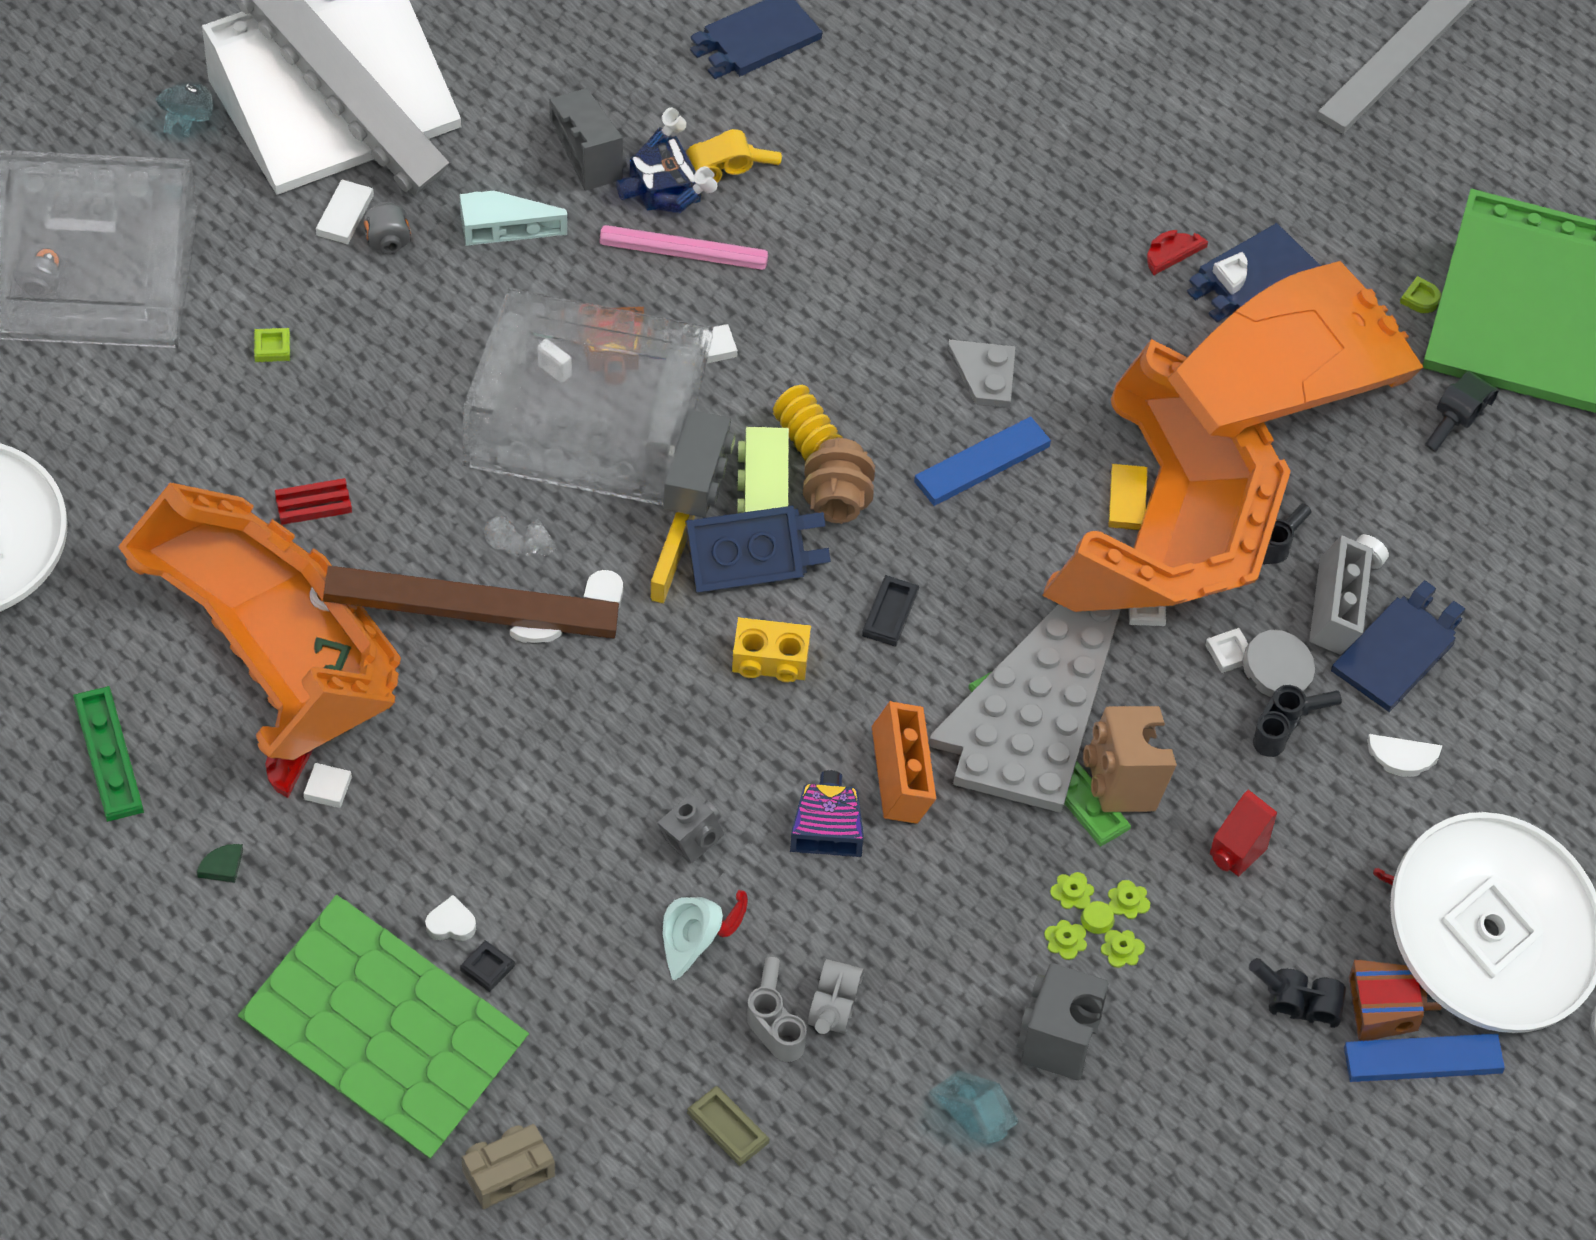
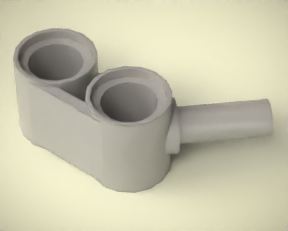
(835, 997)
(779, 1022)

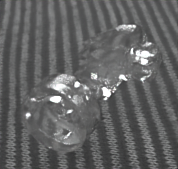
(502, 535)

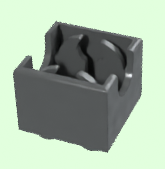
(1062, 1020)

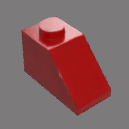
(1243, 834)

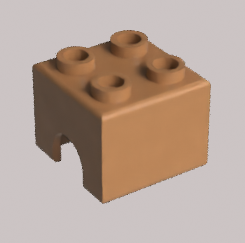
(1124, 767)

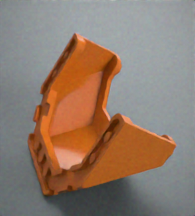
(1205, 513)
(260, 599)

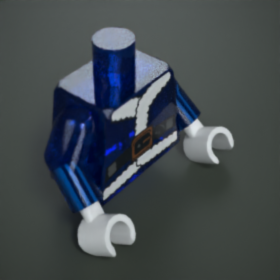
(664, 173)

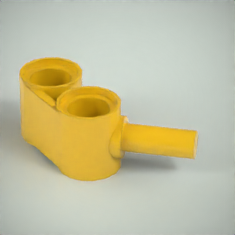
(729, 152)

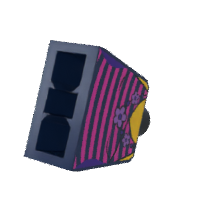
(828, 819)

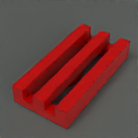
(313, 495)

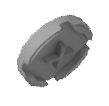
(1278, 660)

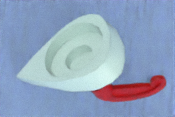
(693, 925)

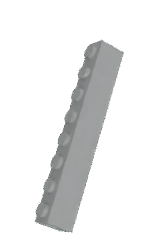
(349, 91)

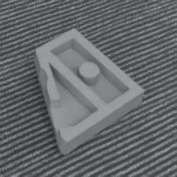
(985, 370)

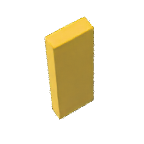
(669, 557)

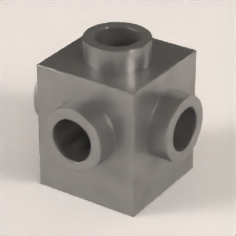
(692, 827)

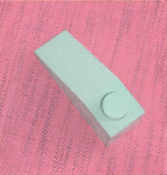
(504, 217)

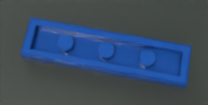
(982, 461)
(1424, 1057)

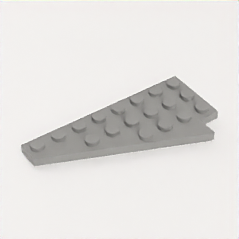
(1032, 711)

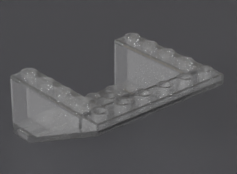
(95, 247)
(583, 395)

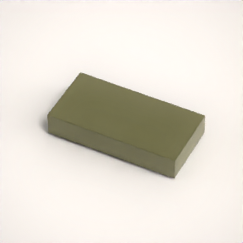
(728, 1125)

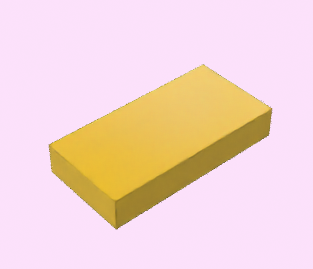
(1127, 496)

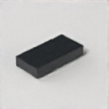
(890, 610)

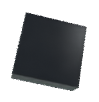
(487, 966)

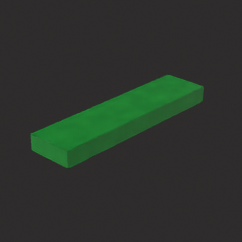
(108, 754)

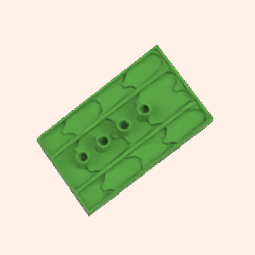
(383, 1025)

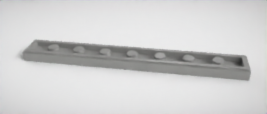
(1391, 62)

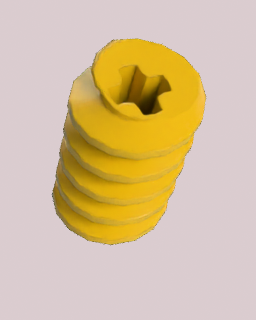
(805, 420)

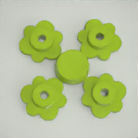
(1097, 919)

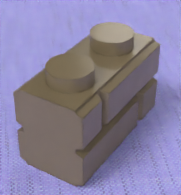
(507, 1165)

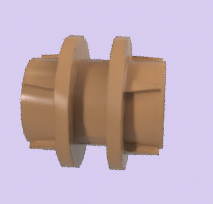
(839, 480)

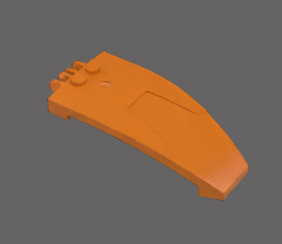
(1294, 350)

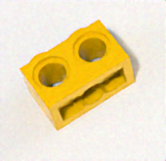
(771, 642)

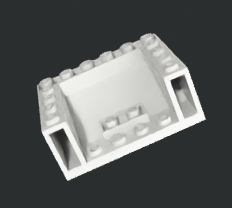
(289, 122)

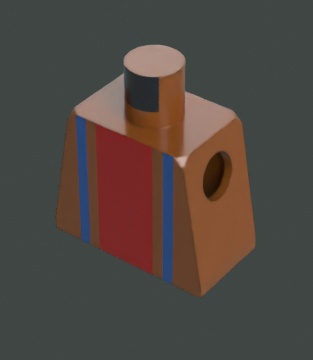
(1387, 1000)

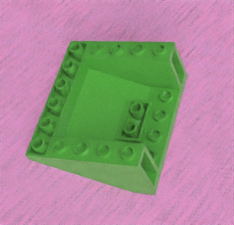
(1520, 302)

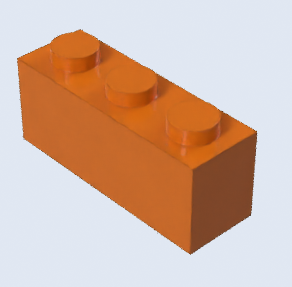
(903, 762)

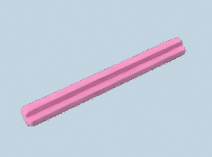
(683, 247)

